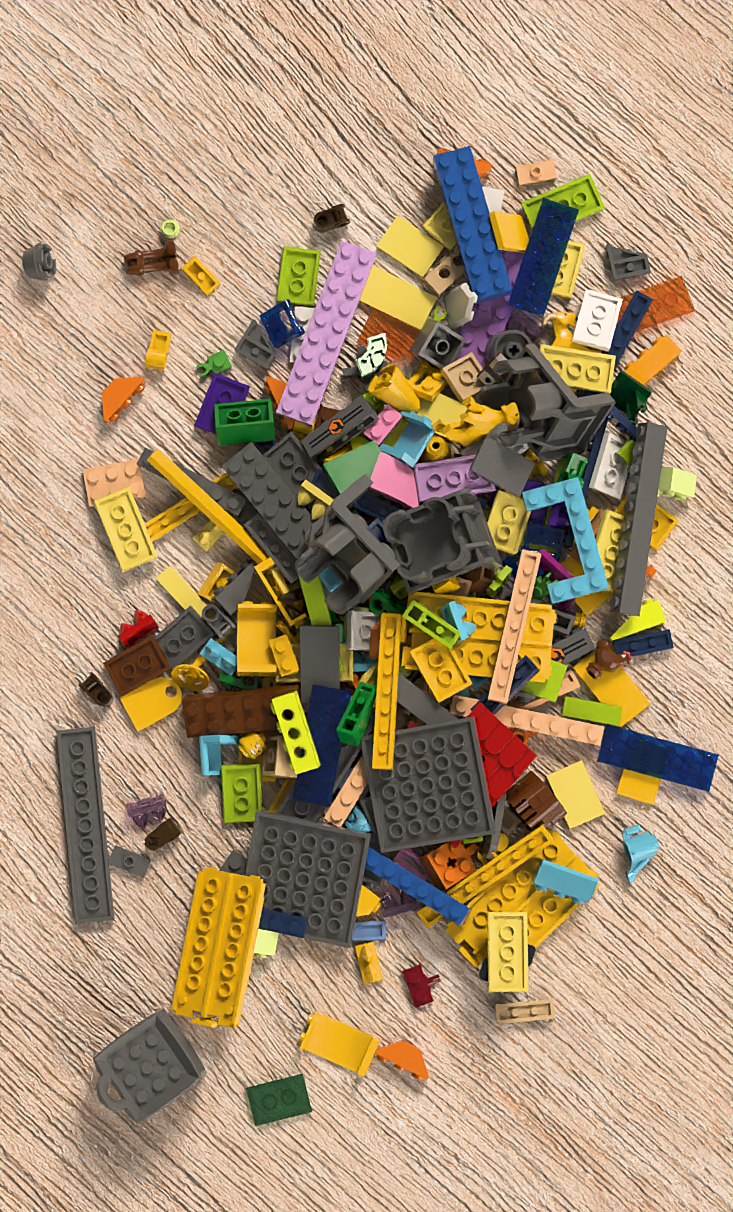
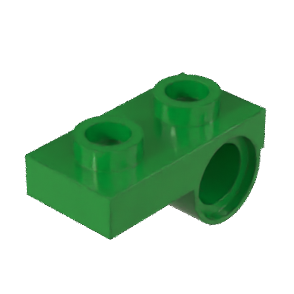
(573, 468)
(389, 603)
(229, 682)

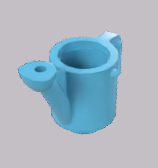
(638, 849)

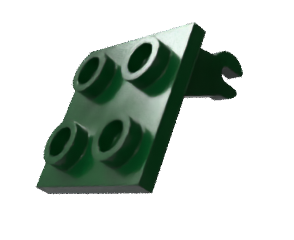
(629, 395)

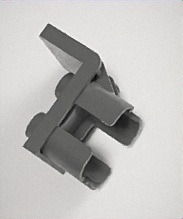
(549, 411)
(441, 540)
(348, 550)

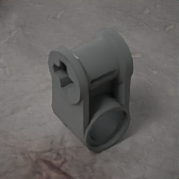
(218, 622)

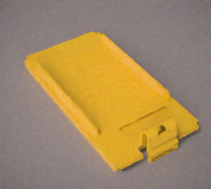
(481, 648)
(517, 894)
(219, 947)

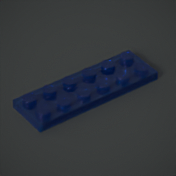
(543, 257)
(323, 717)
(657, 758)

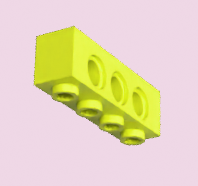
(292, 702)

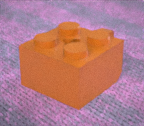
(459, 864)

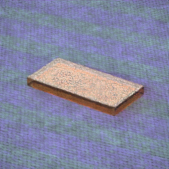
(668, 303)

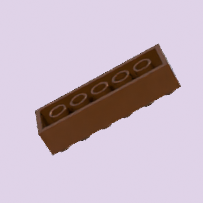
(233, 711)

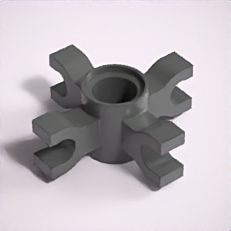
(353, 371)

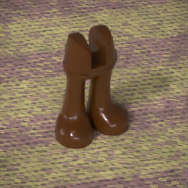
(168, 251)

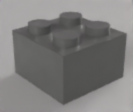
(437, 344)

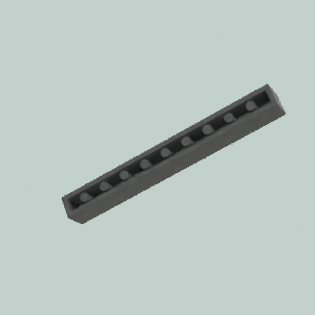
(638, 519)

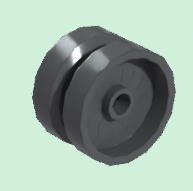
(508, 343)

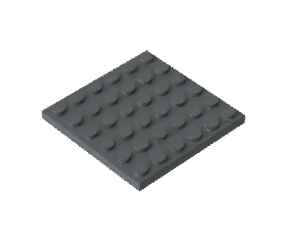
(434, 787)
(310, 872)

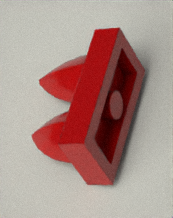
(143, 627)

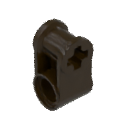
(332, 218)
(94, 688)
(165, 832)

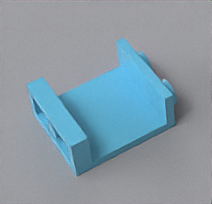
(412, 440)

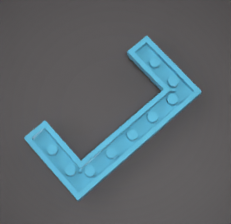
(571, 493)

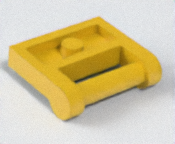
(431, 385)

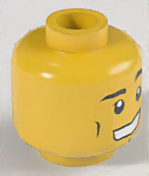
(252, 744)

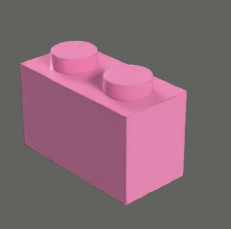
(384, 427)

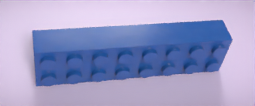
(471, 224)

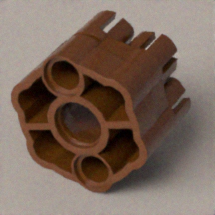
(534, 802)

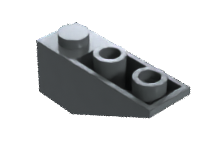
(236, 589)

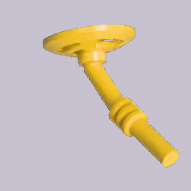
(192, 671)

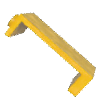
(261, 569)
(254, 629)
(339, 1043)

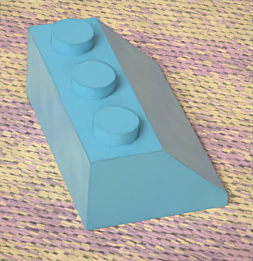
(564, 882)

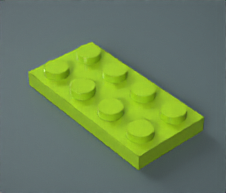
(577, 194)

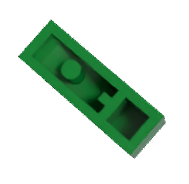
(357, 715)

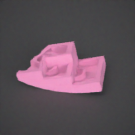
(395, 481)

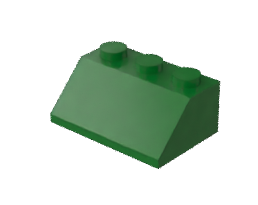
(244, 422)

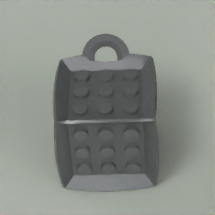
(147, 1067)

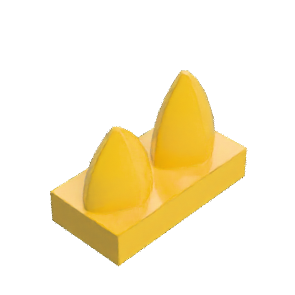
(368, 962)

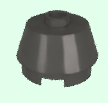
(38, 262)

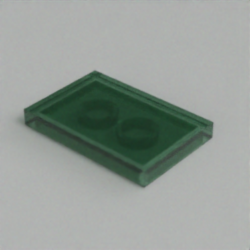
(279, 1099)

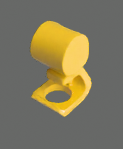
(502, 845)

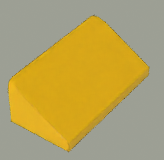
(216, 578)

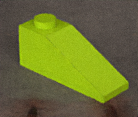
(431, 623)

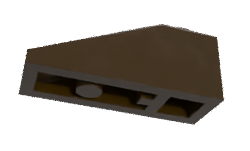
(295, 601)

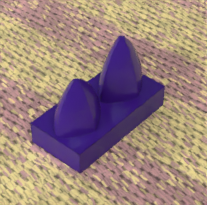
(558, 516)

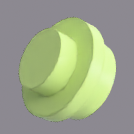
(170, 229)

